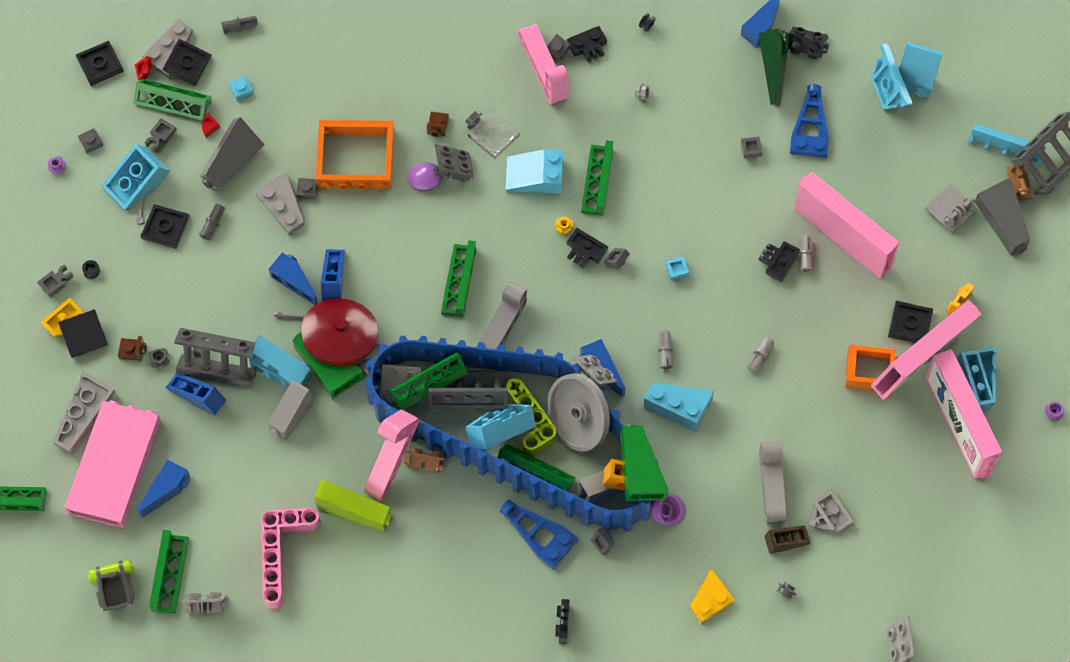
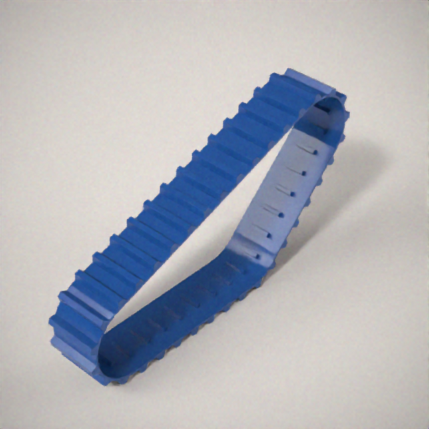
(513, 362)

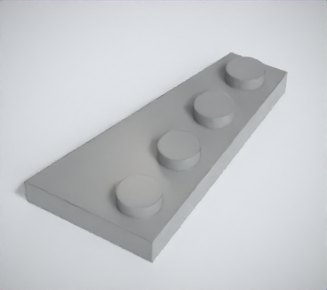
(82, 411)

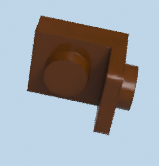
(437, 124)
(132, 348)

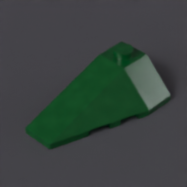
(774, 55)

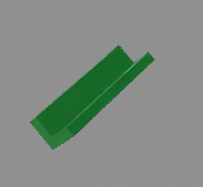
(171, 92)
(604, 178)
(465, 279)
(440, 380)
(536, 466)
(22, 503)
(161, 572)

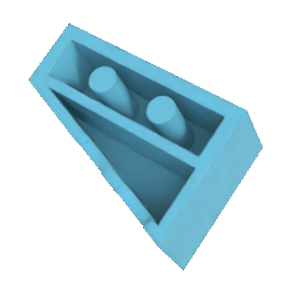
(278, 364)
(980, 373)
(679, 403)
(500, 426)

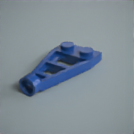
(811, 145)
(556, 548)

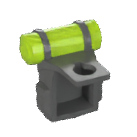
(113, 584)

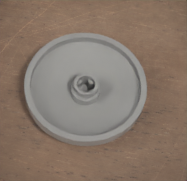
(578, 412)

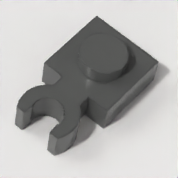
(161, 133)
(54, 282)

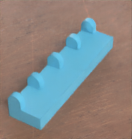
(1000, 140)

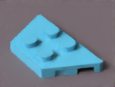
(889, 82)

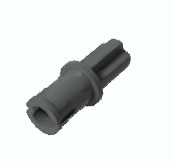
(239, 24)
(212, 221)

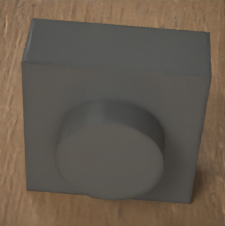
(559, 46)
(90, 140)
(751, 147)
(306, 188)
(617, 258)
(602, 541)

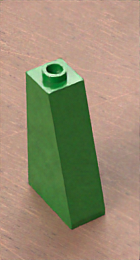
(332, 378)
(640, 468)

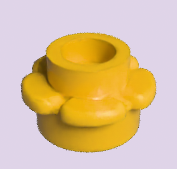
(564, 229)

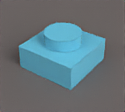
(241, 88)
(677, 268)

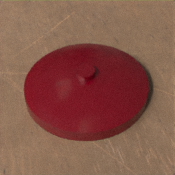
(339, 332)

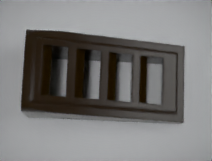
(775, 543)

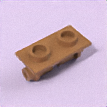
(1020, 181)
(432, 460)

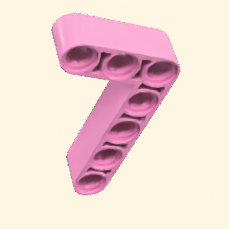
(552, 78)
(398, 432)
(275, 549)

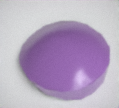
(422, 177)
(669, 511)

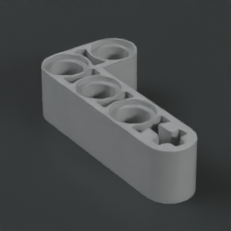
(512, 304)
(772, 481)

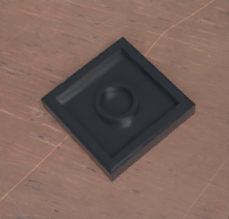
(187, 62)
(99, 63)
(165, 226)
(910, 321)
(83, 333)

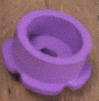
(59, 168)
(1054, 406)

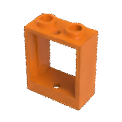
(855, 350)

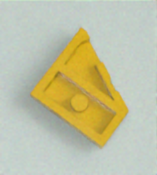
(961, 297)
(64, 311)
(710, 598)

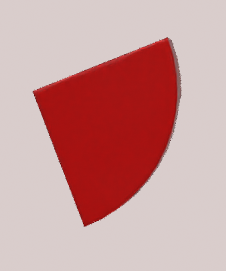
(143, 67)
(209, 125)

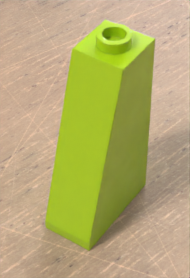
(351, 506)

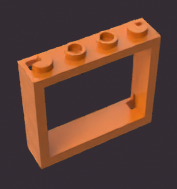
(355, 128)

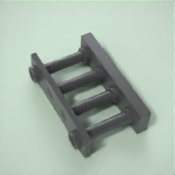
(1036, 146)
(212, 369)
(472, 391)

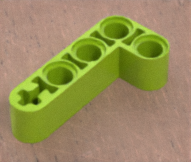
(542, 427)

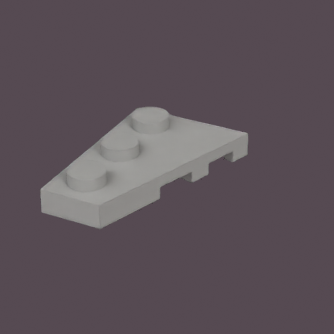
(281, 203)

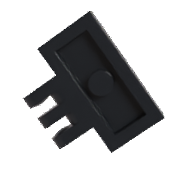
(588, 43)
(585, 248)
(779, 259)
(563, 613)

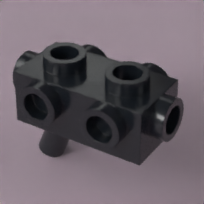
(807, 42)

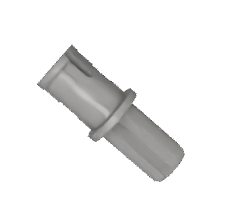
(806, 254)
(665, 350)
(760, 355)

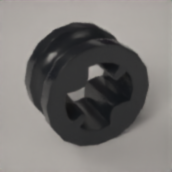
(647, 22)
(89, 274)

